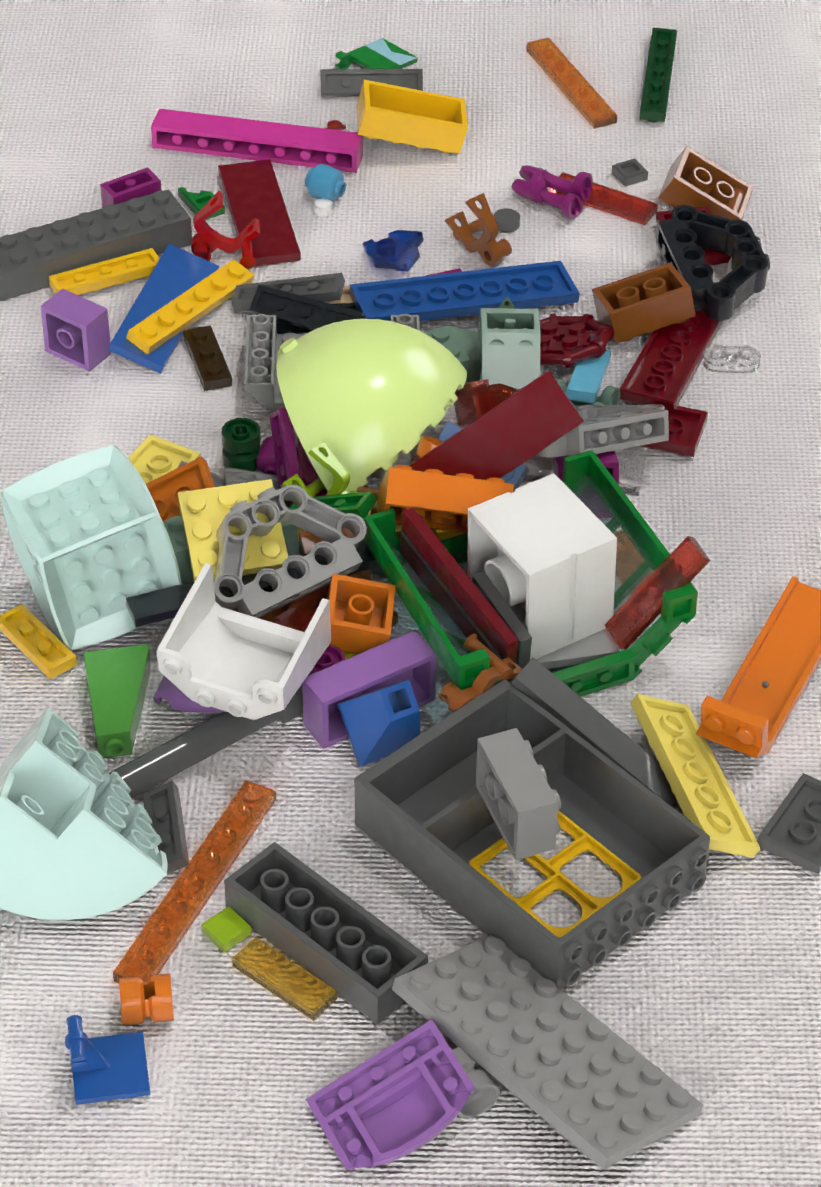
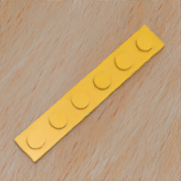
(189, 307)

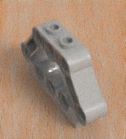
(612, 429)
(310, 516)

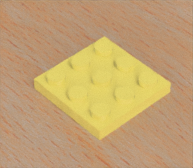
(203, 513)

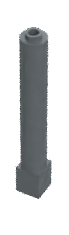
(197, 745)

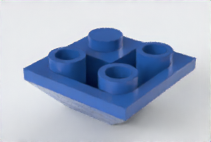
(381, 721)

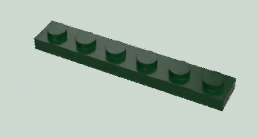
(658, 75)

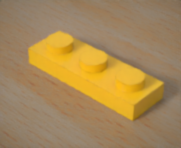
(37, 641)

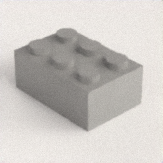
(517, 793)

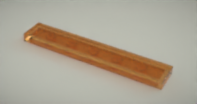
(571, 83)

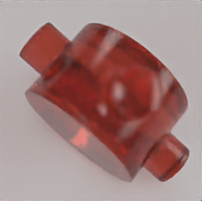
(335, 125)

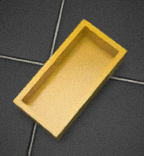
(411, 117)

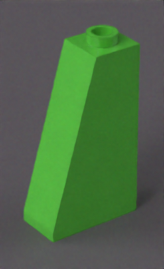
(117, 693)

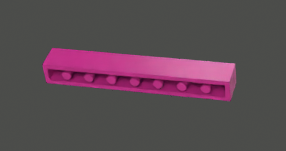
(256, 140)

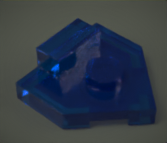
(396, 251)

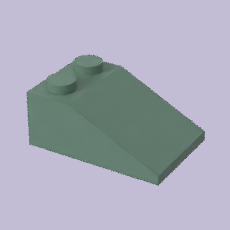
(463, 345)

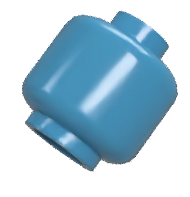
(325, 182)

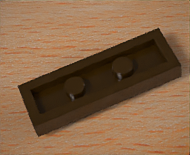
(207, 358)

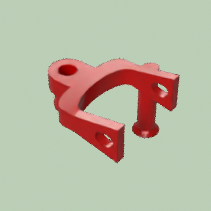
(208, 240)

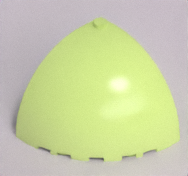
(365, 391)

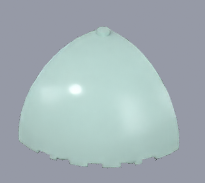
(70, 830)

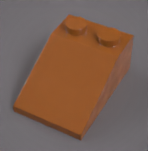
(701, 183)

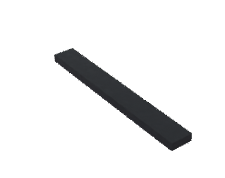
(165, 603)

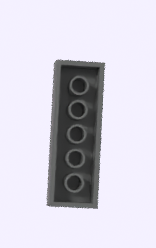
(323, 930)

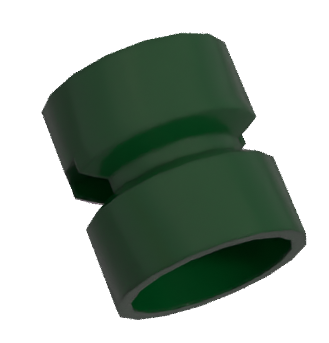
(240, 443)

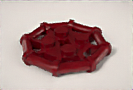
(568, 339)

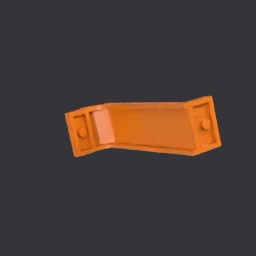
(782, 655)

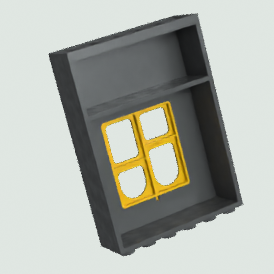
(435, 823)

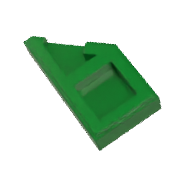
(197, 201)

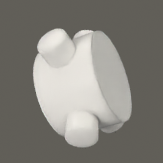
(323, 207)

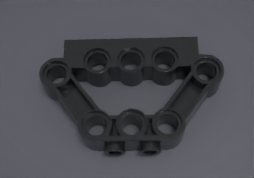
(734, 237)

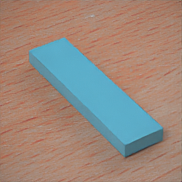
(588, 378)

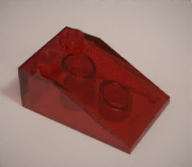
(478, 398)

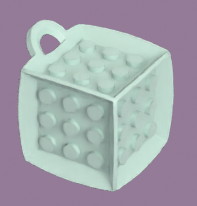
(89, 543)

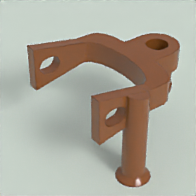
(488, 248)
(498, 670)

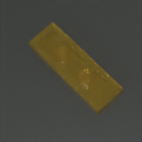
(284, 978)

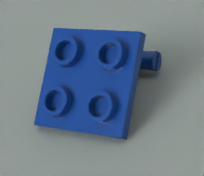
(106, 1065)

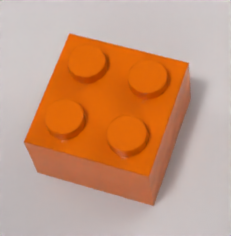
(360, 613)

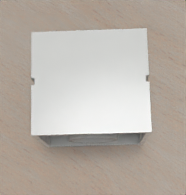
(546, 561)

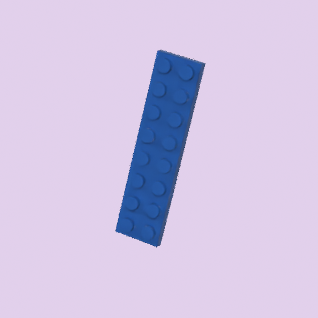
(466, 292)

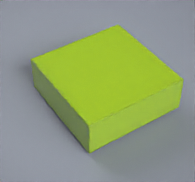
(226, 929)

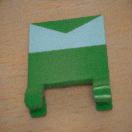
(377, 55)

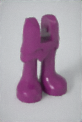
(536, 189)

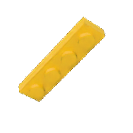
(106, 273)

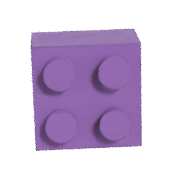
(76, 329)

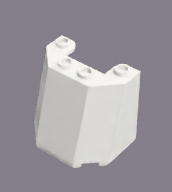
(236, 658)

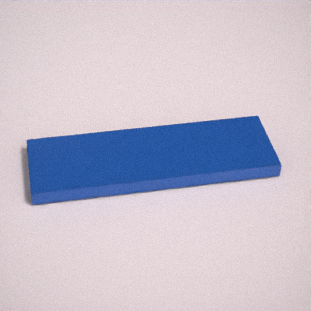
(170, 278)

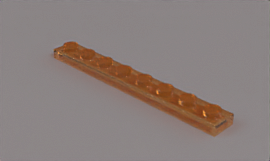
(196, 883)

